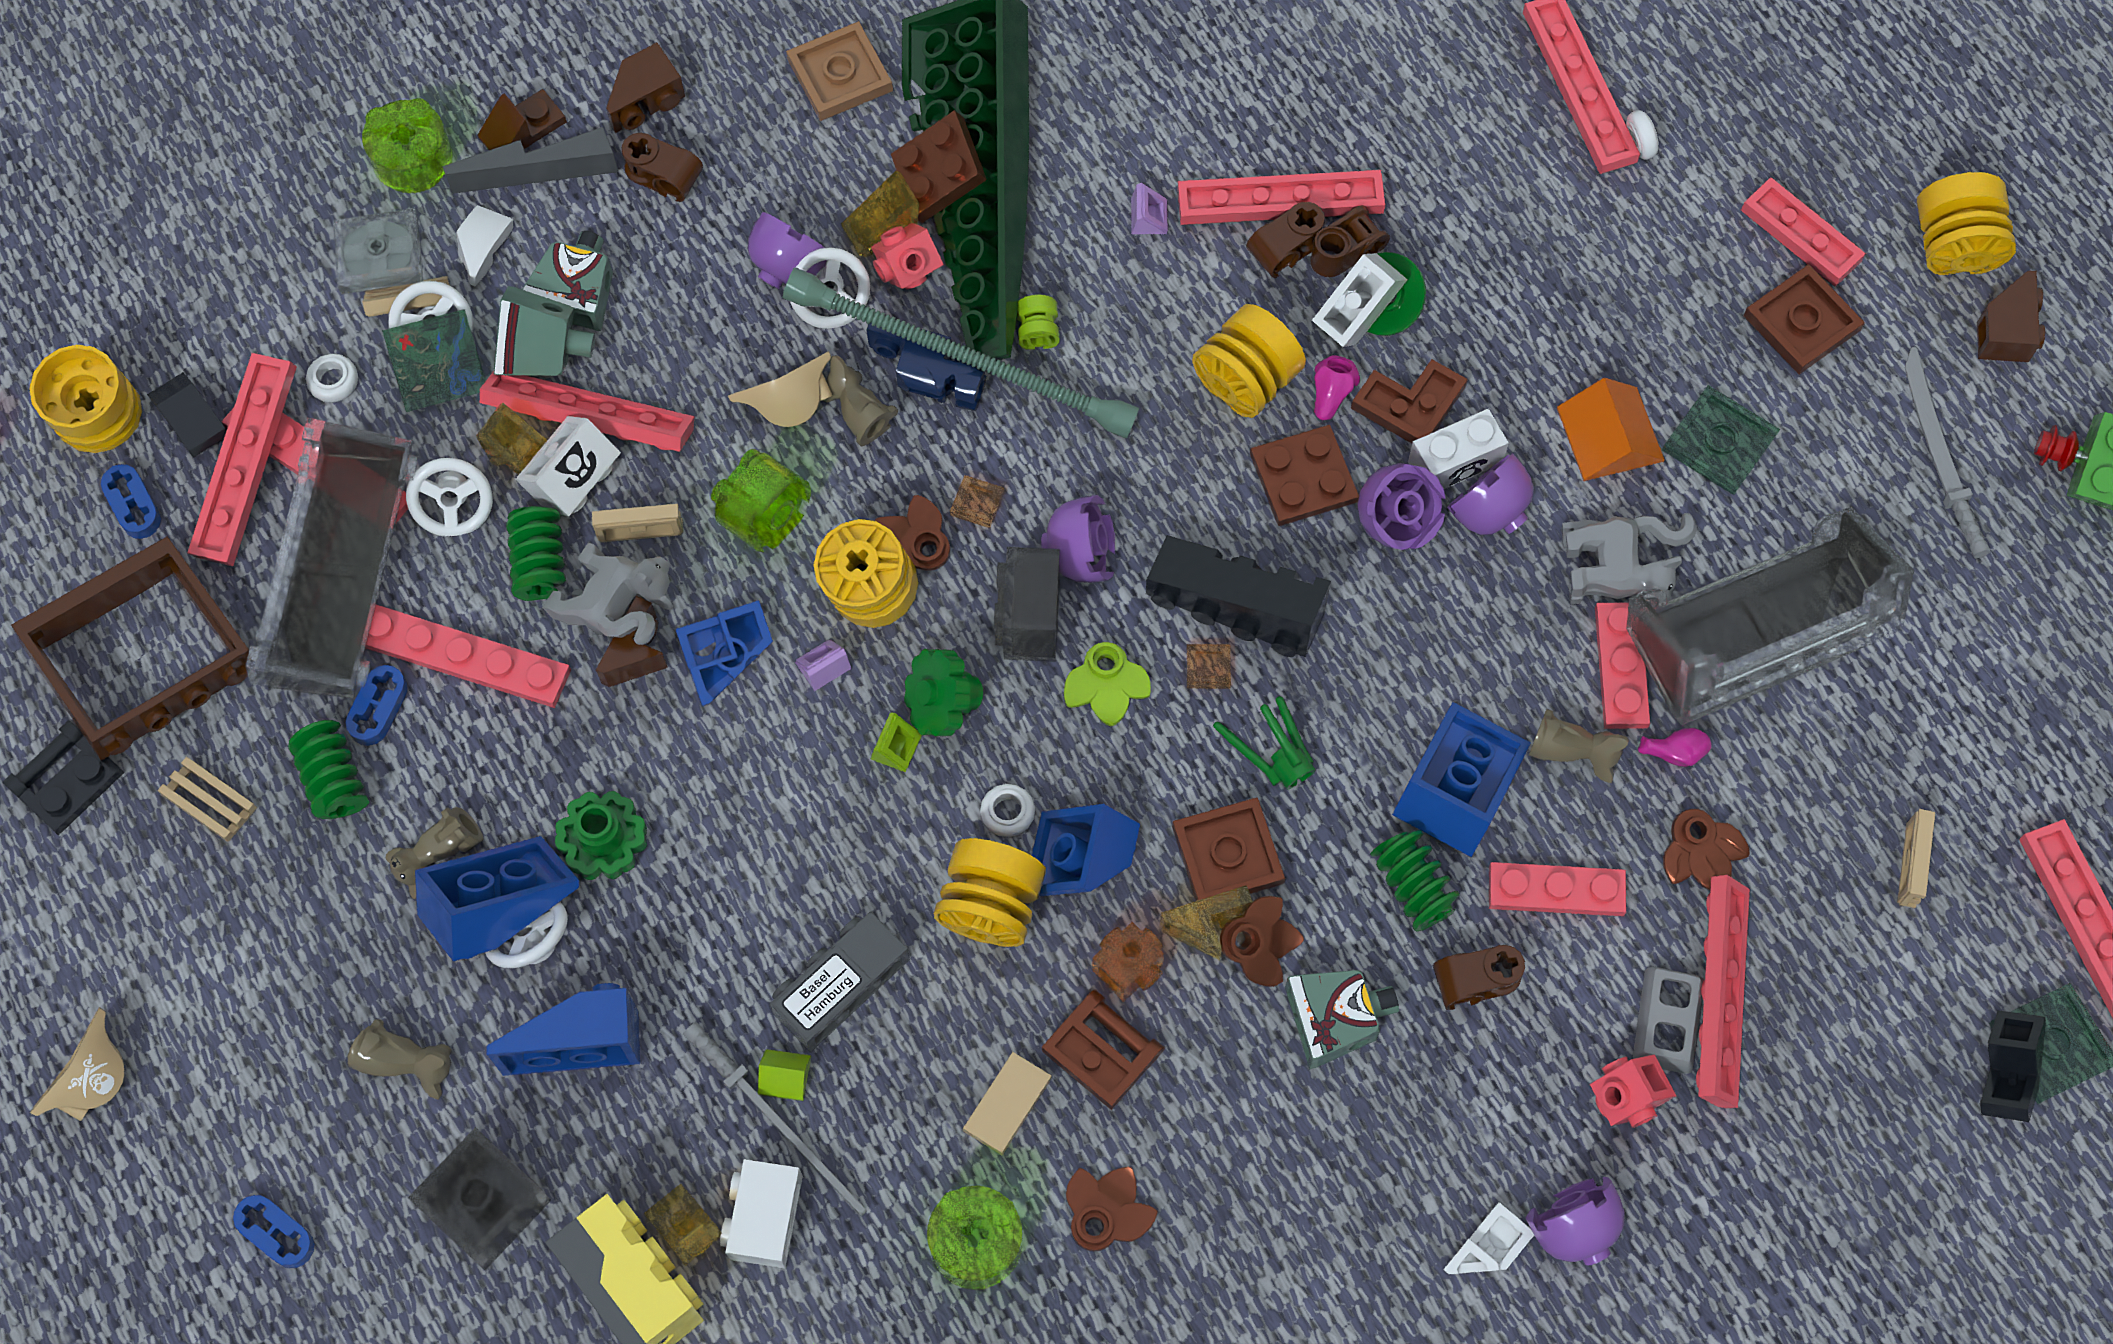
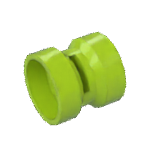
(1037, 320)

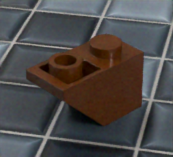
(646, 78)
(2011, 324)

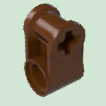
(662, 168)
(1287, 238)
(1349, 239)
(1472, 975)

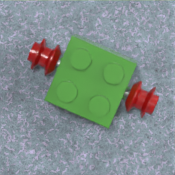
(2094, 468)

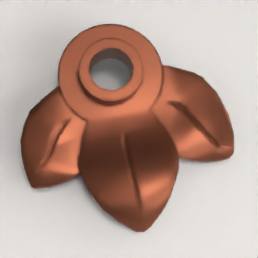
(920, 529)
(1704, 856)
(1265, 940)
(1112, 1204)

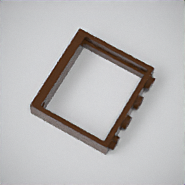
(105, 594)

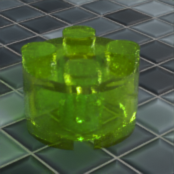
(407, 145)
(760, 500)
(993, 1257)

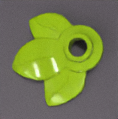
(1106, 689)

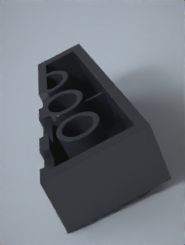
(1239, 595)

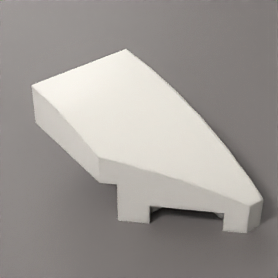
(479, 239)
(1492, 1244)

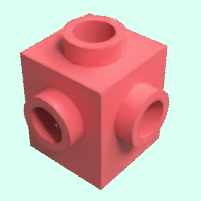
(906, 256)
(1632, 1090)

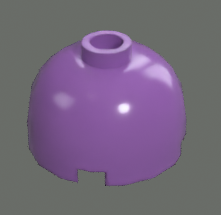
(778, 249)
(1496, 499)
(1401, 506)
(1080, 535)
(1580, 1222)

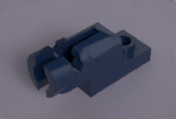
(927, 371)

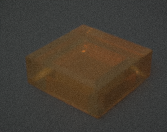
(977, 501)
(1208, 666)

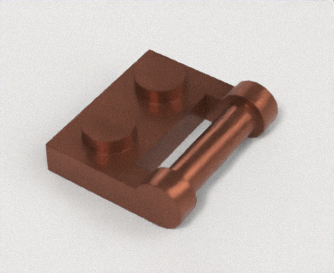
(1092, 1059)

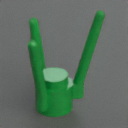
(1290, 761)

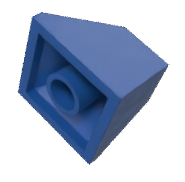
(1083, 847)

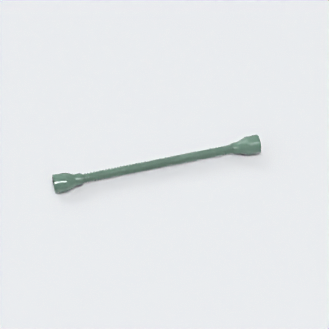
(809, 291)

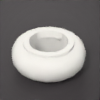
(1643, 134)
(337, 391)
(1012, 827)

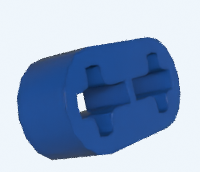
(122, 505)
(385, 709)
(266, 1240)

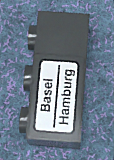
(839, 980)

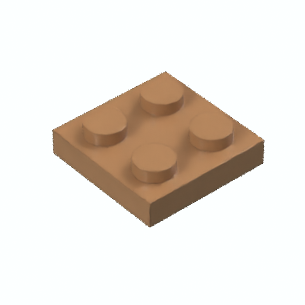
(839, 71)

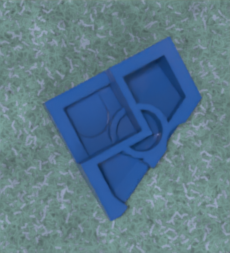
(739, 638)

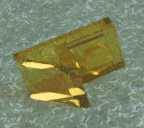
(884, 209)
(509, 439)
(1196, 921)
(683, 1224)

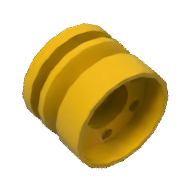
(1966, 224)
(1249, 360)
(73, 381)
(880, 591)
(990, 892)

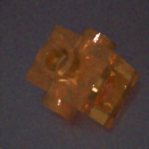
(1127, 974)

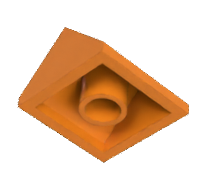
(1609, 429)

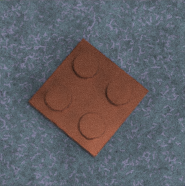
(940, 165)
(1804, 319)
(1304, 475)
(1228, 850)

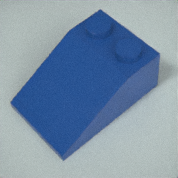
(1461, 779)
(490, 895)
(579, 1033)

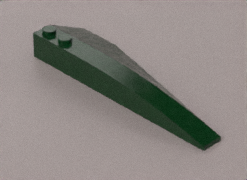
(977, 63)

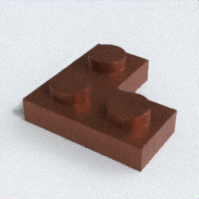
(1414, 411)

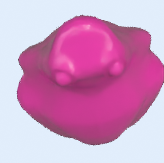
(1333, 382)
(1680, 748)

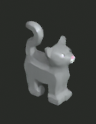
(1616, 556)
(610, 594)

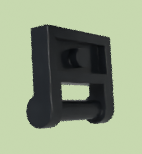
(72, 787)

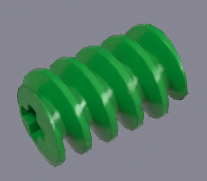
(535, 552)
(326, 770)
(1415, 879)

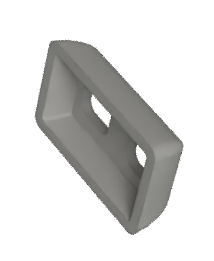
(1654, 1012)

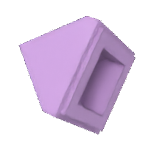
(1148, 211)
(823, 664)

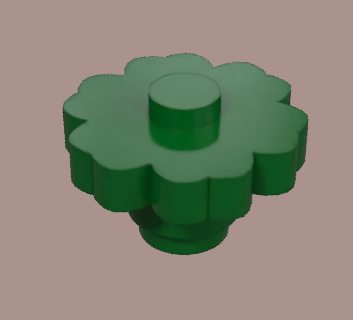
(940, 692)
(601, 835)

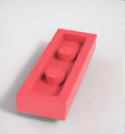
(1803, 231)
(1621, 670)
(1557, 889)

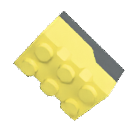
(626, 1276)

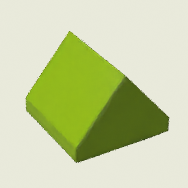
(896, 743)
(783, 1074)

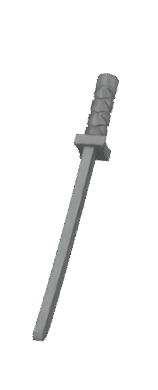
(1956, 496)
(735, 1076)

